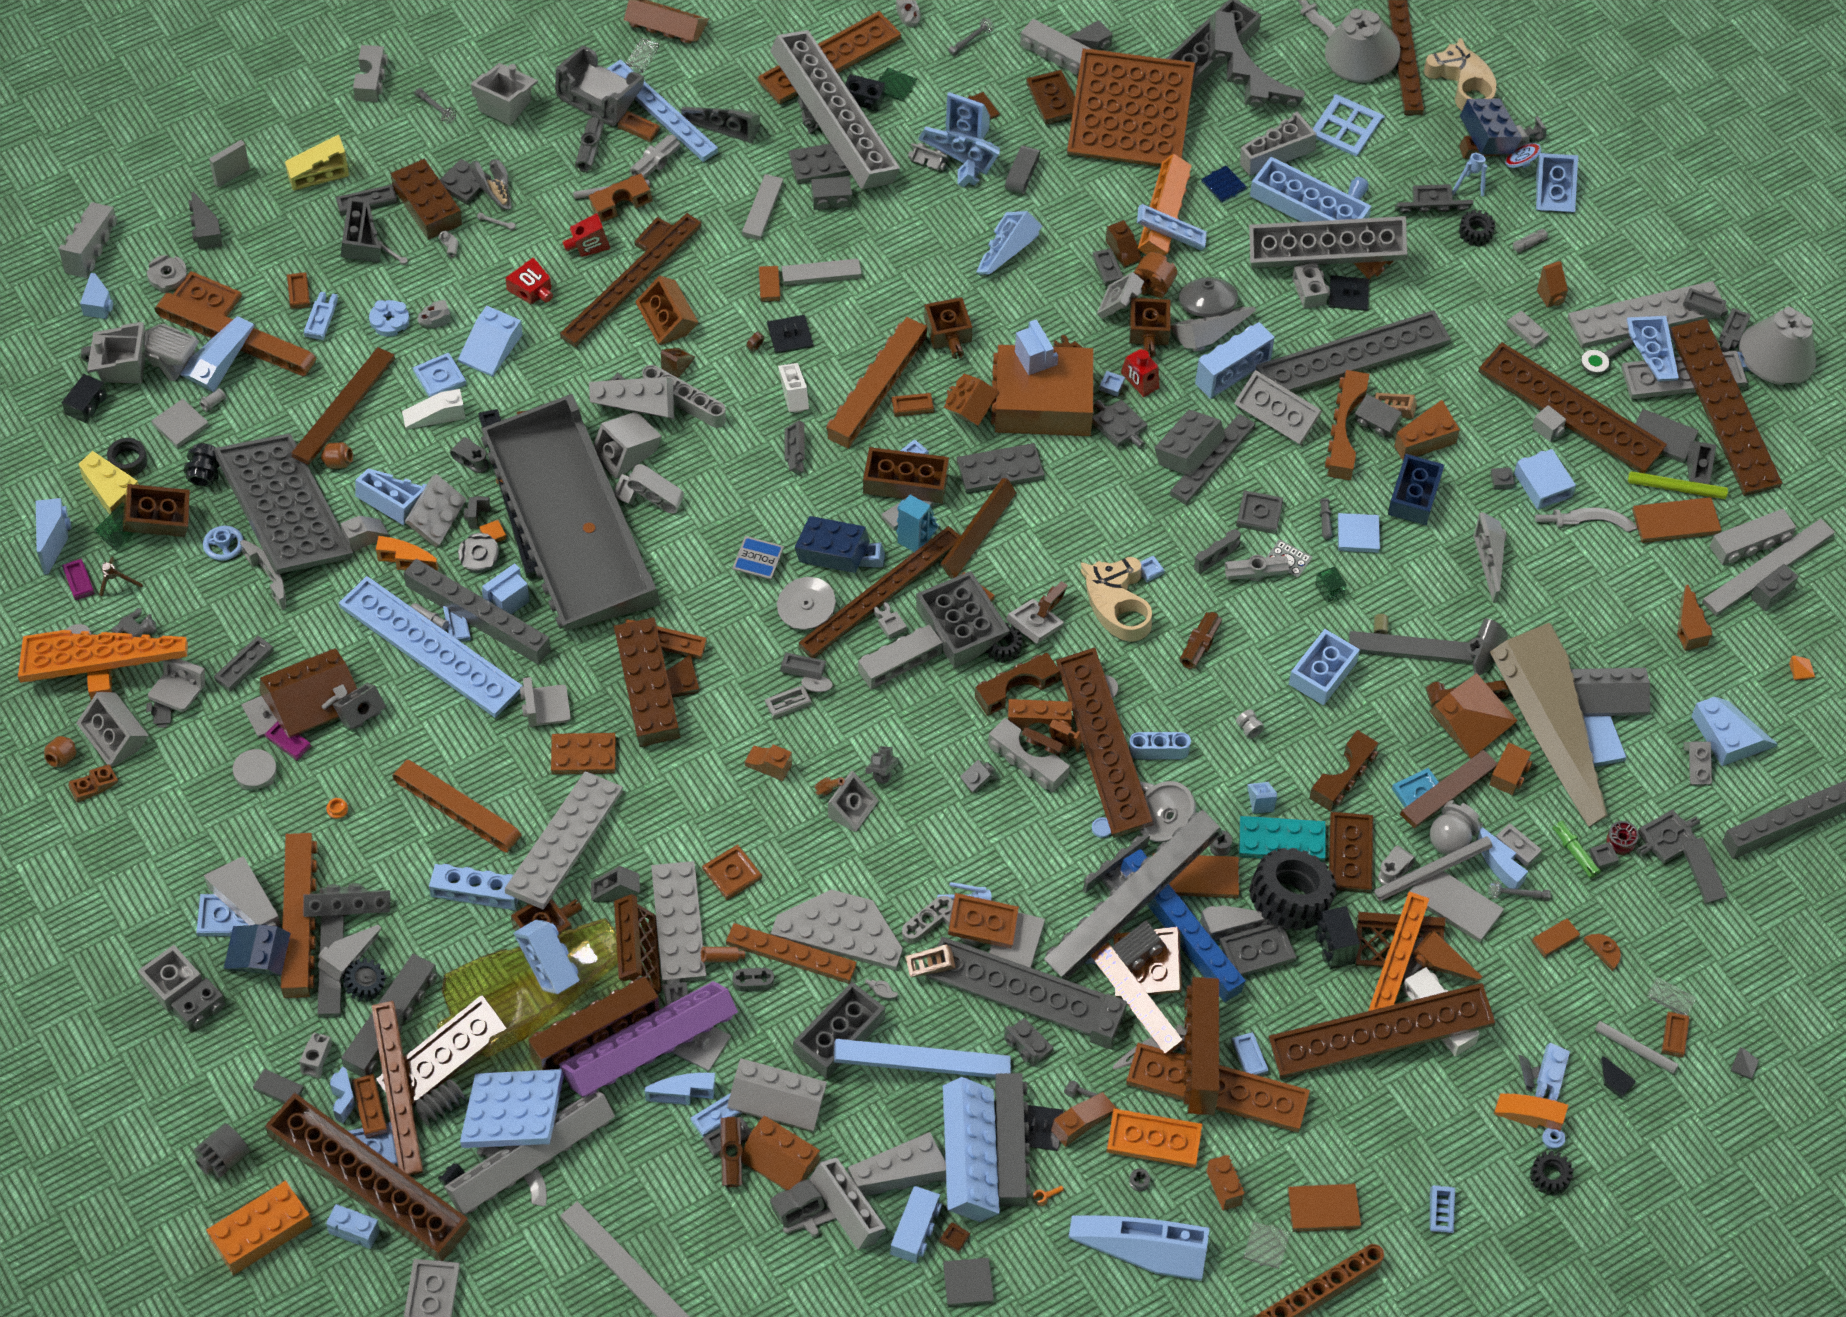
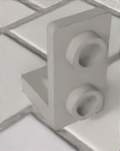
(1699, 761)

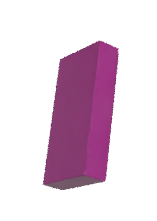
(78, 579)
(292, 746)

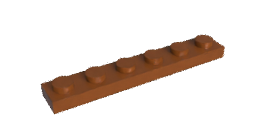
(791, 953)

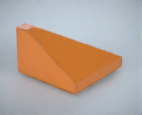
(1801, 668)

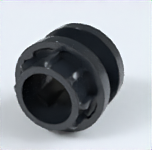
(202, 466)

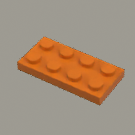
(1154, 1138)

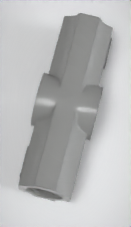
(656, 156)
(1265, 567)

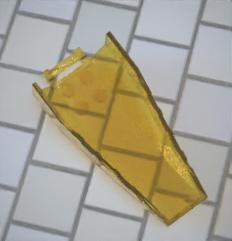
(515, 991)

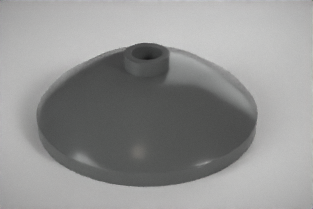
(1208, 297)

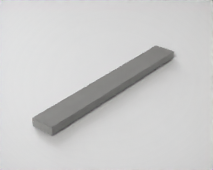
(1785, 554)
(620, 1263)

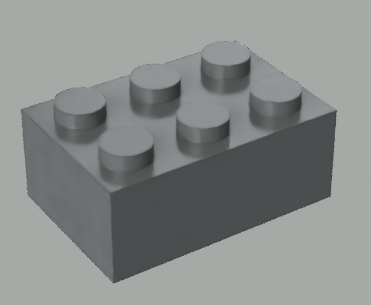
(1190, 442)

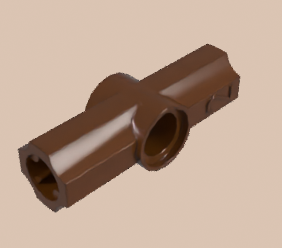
(1200, 640)
(730, 1166)

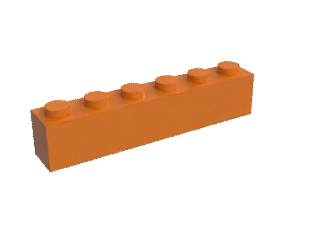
(1166, 199)

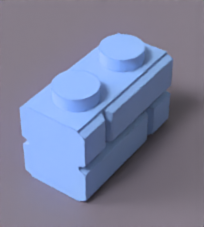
(353, 1226)

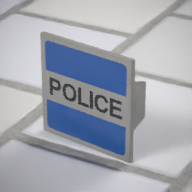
(758, 557)

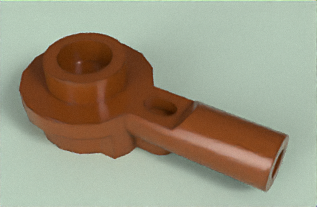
(826, 785)

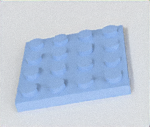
(512, 1108)

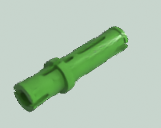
(1571, 842)

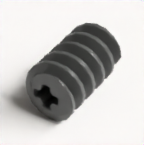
(439, 1100)

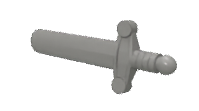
(810, 1223)

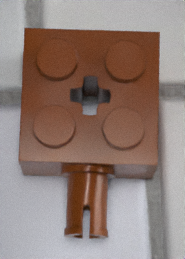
(970, 398)

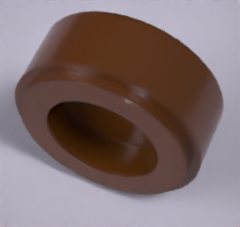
(755, 341)

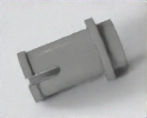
(207, 403)

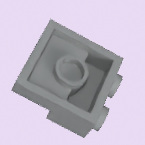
(1119, 294)

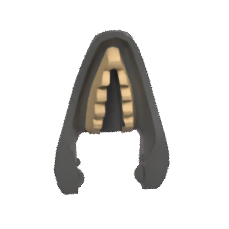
(497, 188)

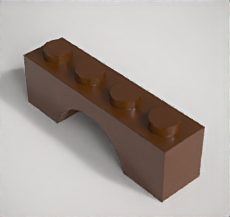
(1038, 672)
(1330, 789)

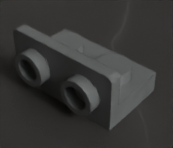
(1028, 1042)

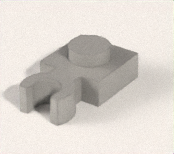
(890, 623)

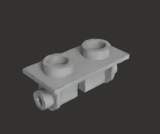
(935, 158)

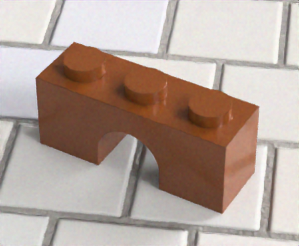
(632, 189)
(1026, 712)

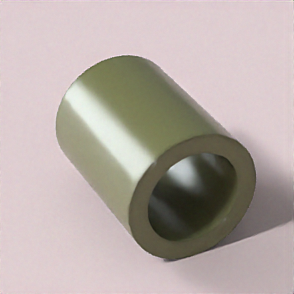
(1381, 624)

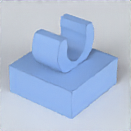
(967, 174)

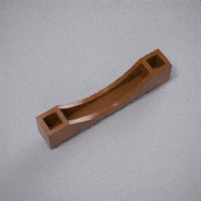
(1343, 456)

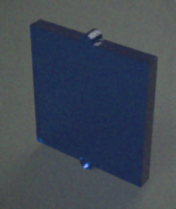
(1223, 183)

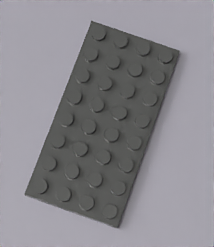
(283, 504)

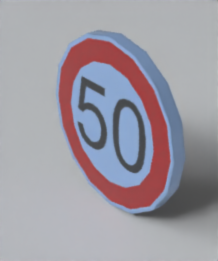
(1523, 155)

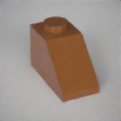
(1552, 285)

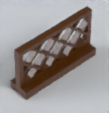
(1389, 922)
(629, 939)

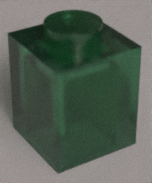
(1331, 584)

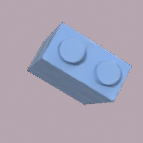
(1544, 479)

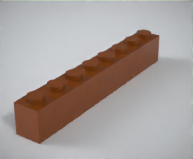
(877, 382)
(298, 880)

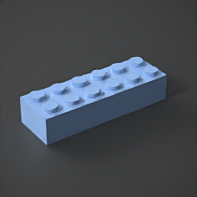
(1304, 195)
(970, 1149)

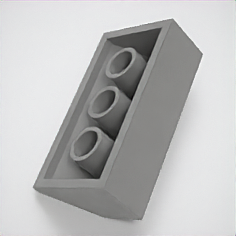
(777, 1095)

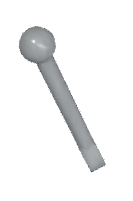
(511, 226)
(403, 260)

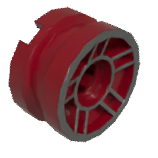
(1626, 831)

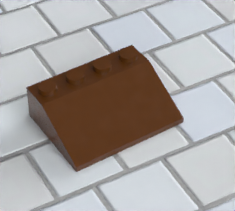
(301, 690)

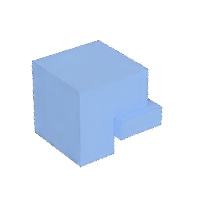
(1034, 349)
(507, 590)

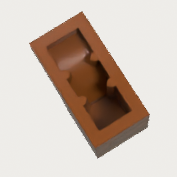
(770, 761)

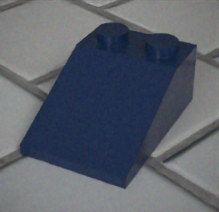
(257, 949)

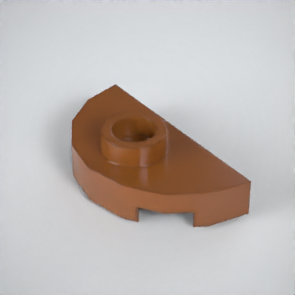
(1604, 948)

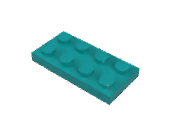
(1264, 834)

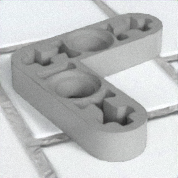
(924, 929)

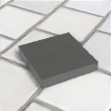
(1259, 512)
(968, 1282)

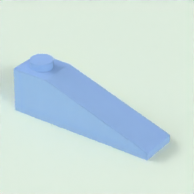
(962, 147)
(1013, 234)
(1654, 343)
(215, 357)

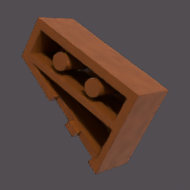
(1427, 432)

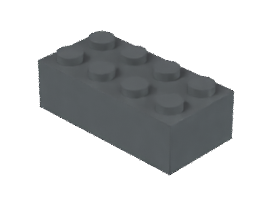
(848, 1017)

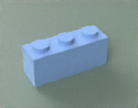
(916, 1224)

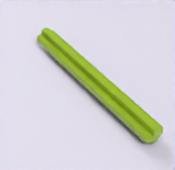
(1678, 485)

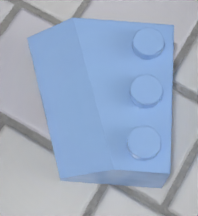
(1729, 731)

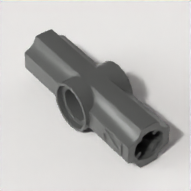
(589, 144)

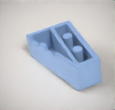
(388, 494)

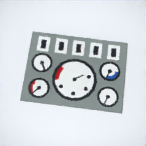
(1296, 558)

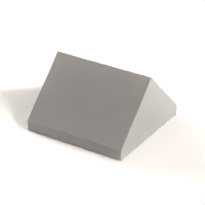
(851, 803)

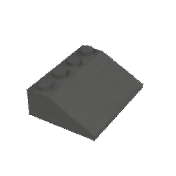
(961, 618)

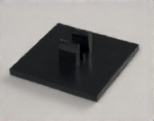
(1349, 293)
(789, 334)
(1040, 1125)

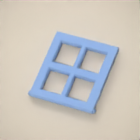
(1365, 133)

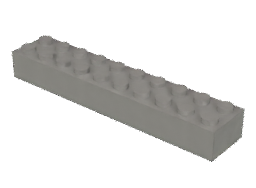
(835, 109)

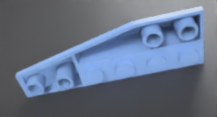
(1147, 1243)

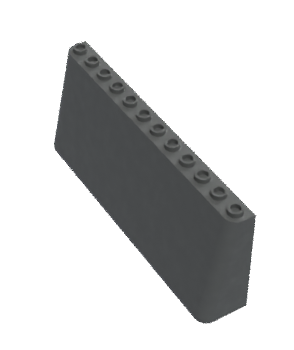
(555, 490)

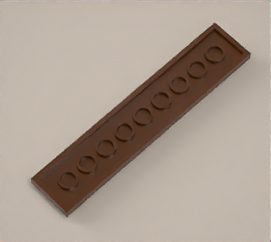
(1725, 407)
(1582, 412)
(1104, 743)
(1381, 1030)

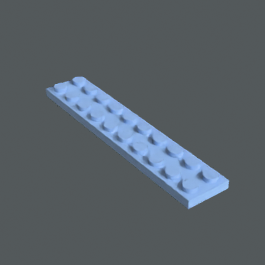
(431, 646)

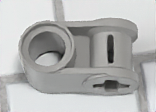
(1395, 865)

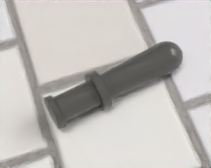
(1325, 514)

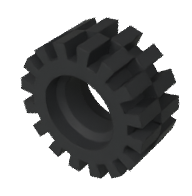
(1475, 236)
(1009, 651)
(1551, 1161)

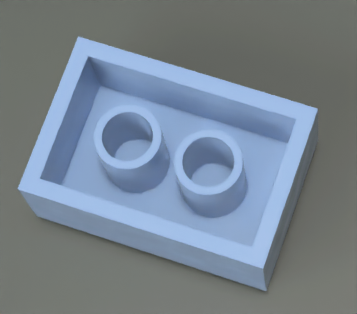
(1324, 667)
(547, 956)

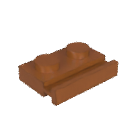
(1063, 733)

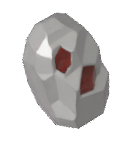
(908, 12)
(434, 315)

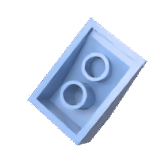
(966, 116)
(1556, 182)
(490, 341)
(51, 531)

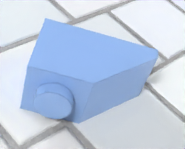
(96, 299)

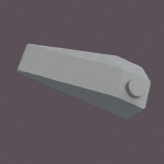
(1206, 331)
(1490, 545)

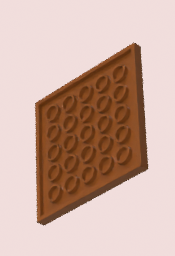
(1130, 107)

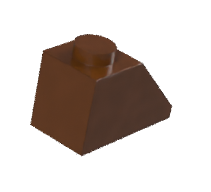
(1123, 243)

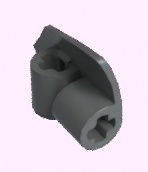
(1489, 637)

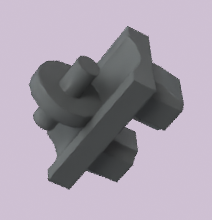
(882, 764)

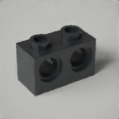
(866, 91)

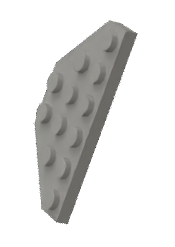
(842, 927)

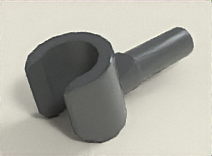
(1074, 1087)

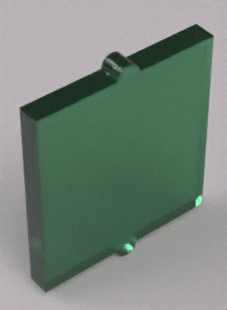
(897, 84)

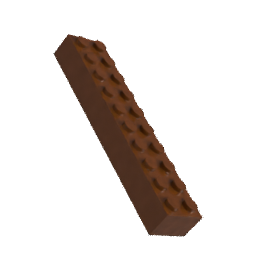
(368, 1177)

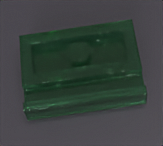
(112, 529)

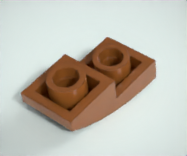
(93, 784)

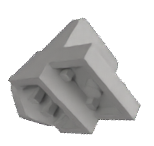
(169, 349)

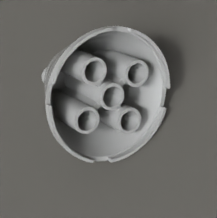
(1362, 47)
(1780, 347)

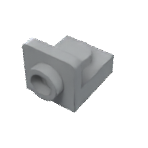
(623, 491)

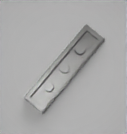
(762, 207)
(821, 272)

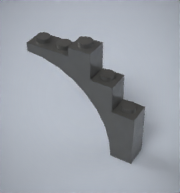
(1259, 86)

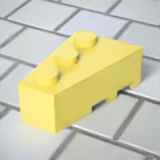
(318, 164)
(105, 480)

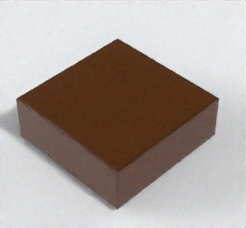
(954, 1237)

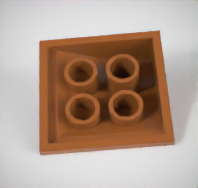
(1473, 715)

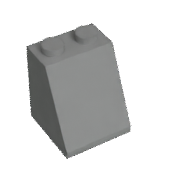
(625, 443)

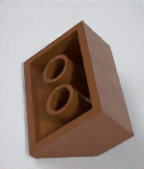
(666, 310)
(779, 1154)

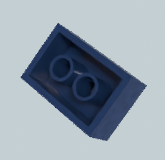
(1490, 126)
(1416, 489)
(832, 544)

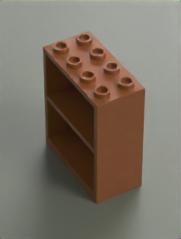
(1047, 401)

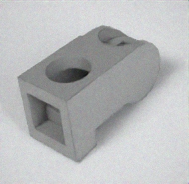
(315, 1055)

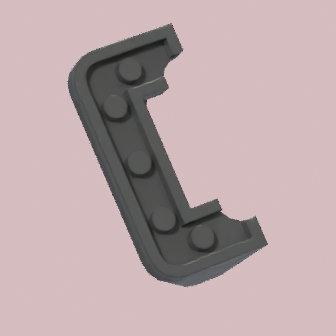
(595, 88)

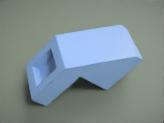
(341, 1088)

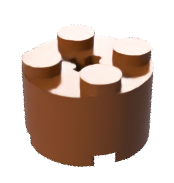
(1156, 274)

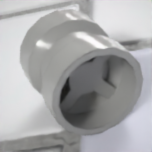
(1251, 726)

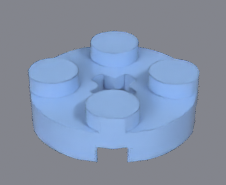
(389, 308)

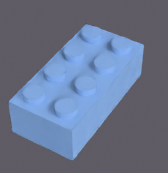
(1234, 360)

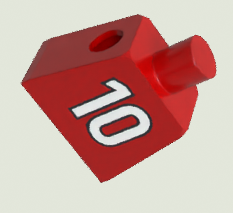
(587, 237)
(530, 282)
(1141, 372)

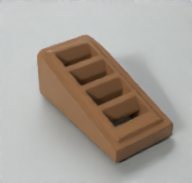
(1407, 403)
(938, 951)

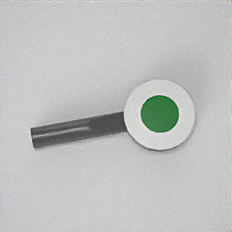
(1598, 362)

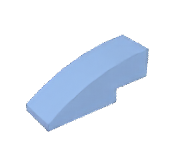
(1502, 863)
(681, 1088)

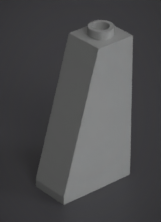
(242, 893)

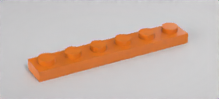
(1399, 951)

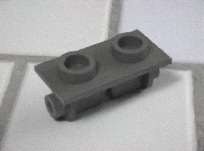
(808, 119)

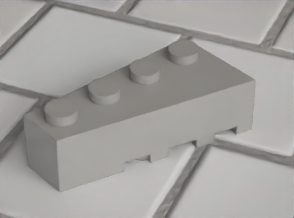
(1284, 143)
(87, 240)
(643, 395)
(900, 1167)

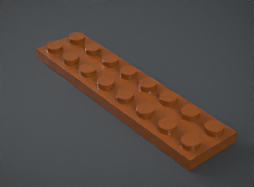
(841, 51)
(1238, 1094)

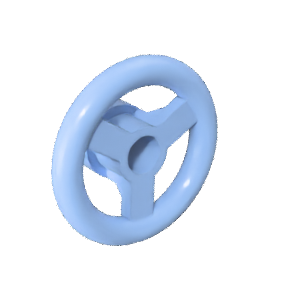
(222, 539)

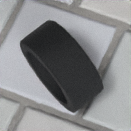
(128, 444)

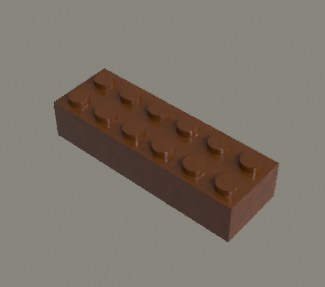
(647, 682)
(593, 1024)
(1201, 1046)

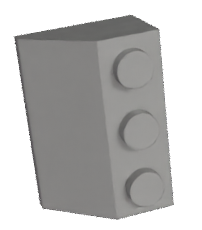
(111, 728)

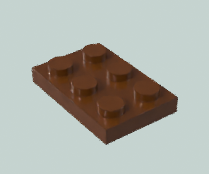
(1052, 96)

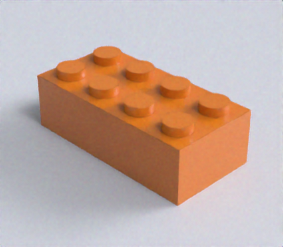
(259, 1227)

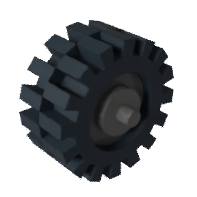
(364, 979)

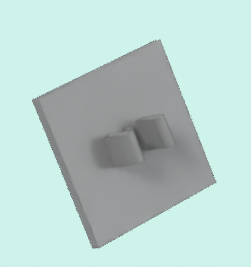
(259, 715)
(703, 1048)

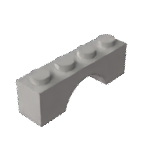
(1047, 771)

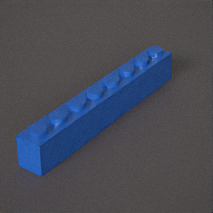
(1193, 937)

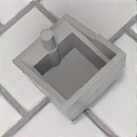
(503, 92)
(118, 354)

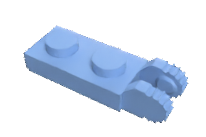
(320, 317)
(1552, 1071)

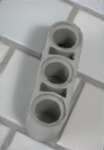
(655, 488)

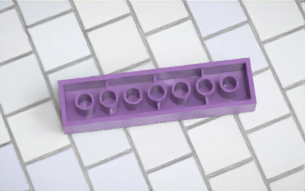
(648, 1038)

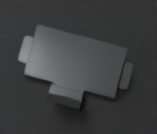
(161, 714)
(1528, 1073)

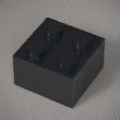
(1337, 937)

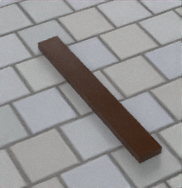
(343, 406)

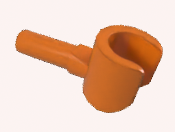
(1046, 1195)

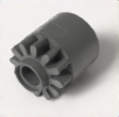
(220, 1151)

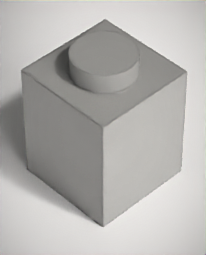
(1549, 423)

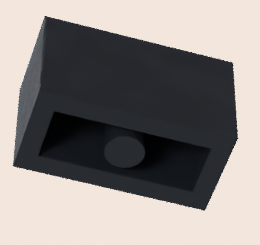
(84, 398)

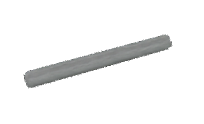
(1433, 868)

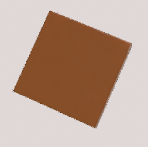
(732, 872)

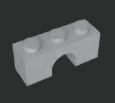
(369, 85)

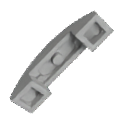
(257, 556)

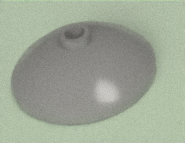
(1164, 801)

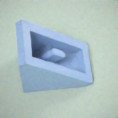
(1262, 797)

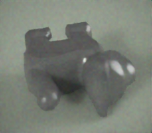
(130, 626)

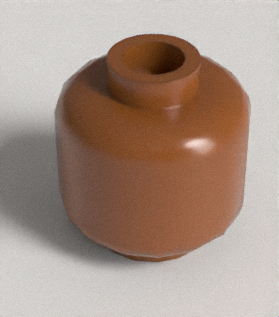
(337, 455)
(60, 751)

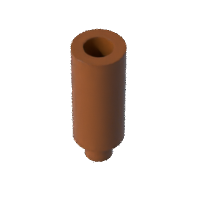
(721, 954)

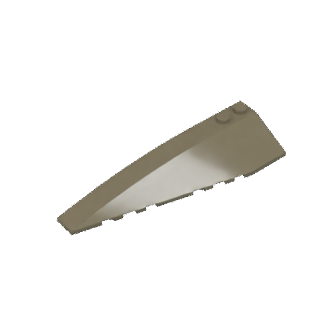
(1544, 689)

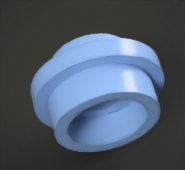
(1553, 1143)

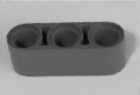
(1022, 169)

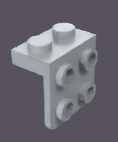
(178, 684)
(545, 704)

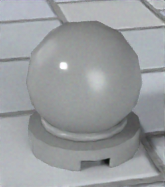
(1454, 828)

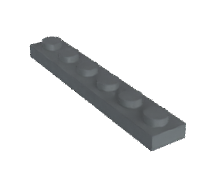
(1235, 434)

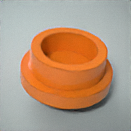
(337, 808)

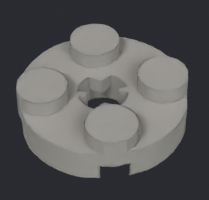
(166, 282)

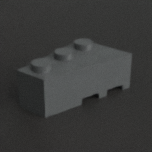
(359, 233)

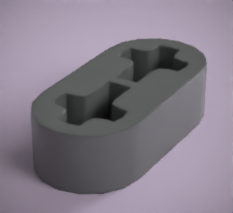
(753, 979)

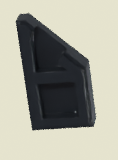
(1615, 1078)

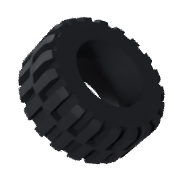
(1301, 871)

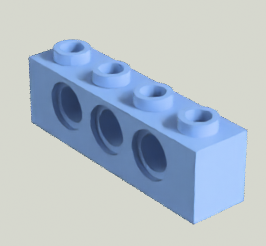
(463, 891)

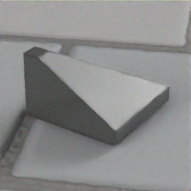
(1744, 1064)

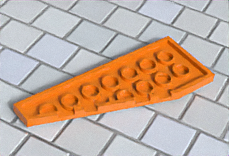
(70, 654)

